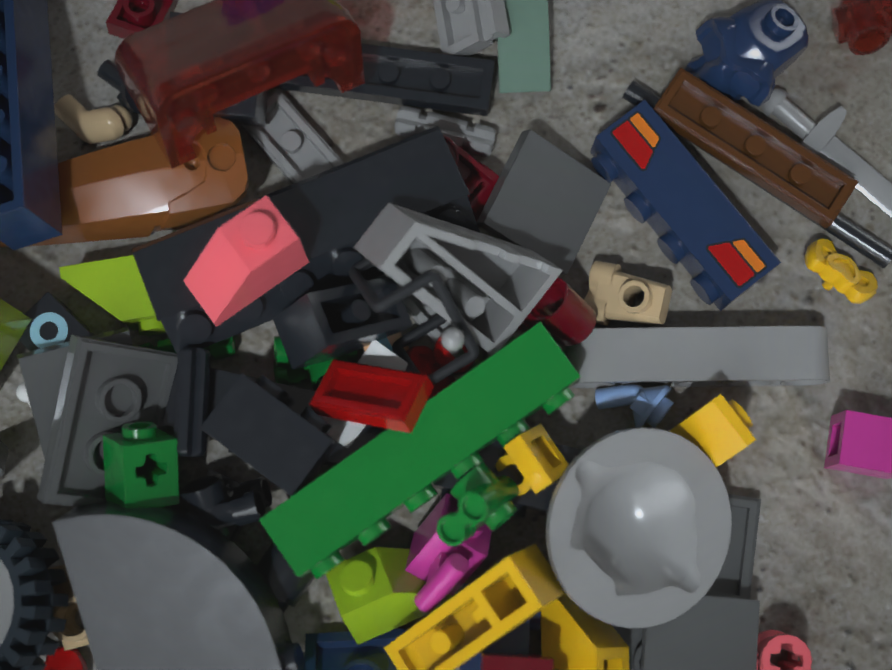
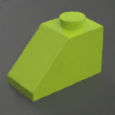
(118, 289)
(376, 592)

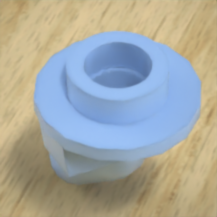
(647, 403)

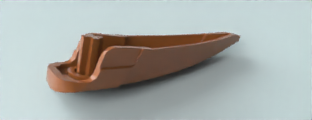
(136, 192)

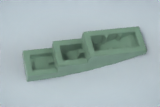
(525, 53)

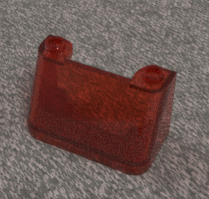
(230, 53)

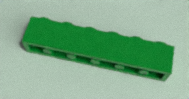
(404, 466)

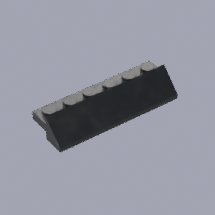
(328, 217)

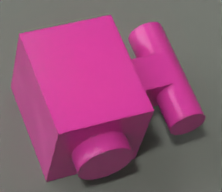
(442, 565)

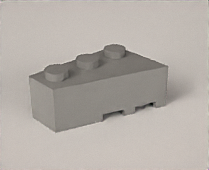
(487, 277)

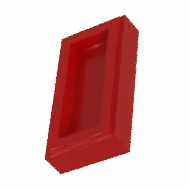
(372, 395)

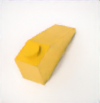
(479, 614)

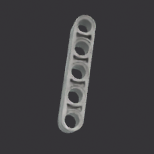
(702, 356)

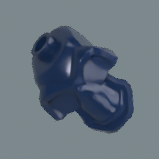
(749, 50)

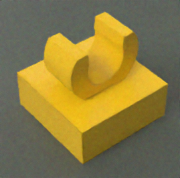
(535, 458)

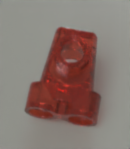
(863, 24)

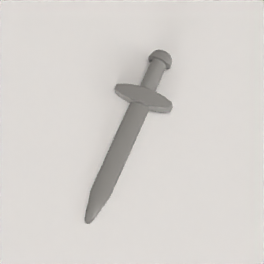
(822, 141)

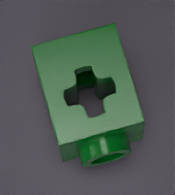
(155, 476)

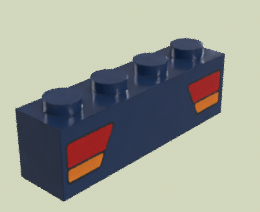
(682, 206)

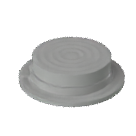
(638, 527)

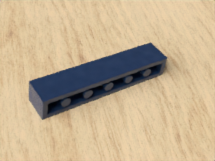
(27, 127)

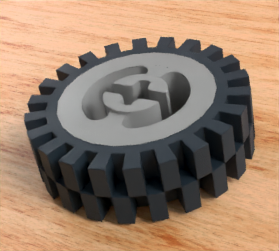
(27, 597)

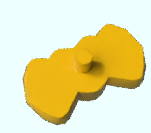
(840, 272)

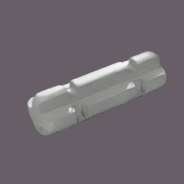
(478, 139)

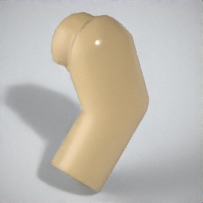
(93, 125)

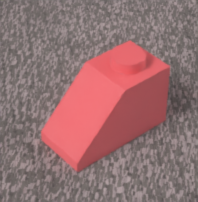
(245, 261)

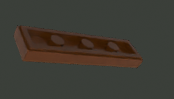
(754, 148)

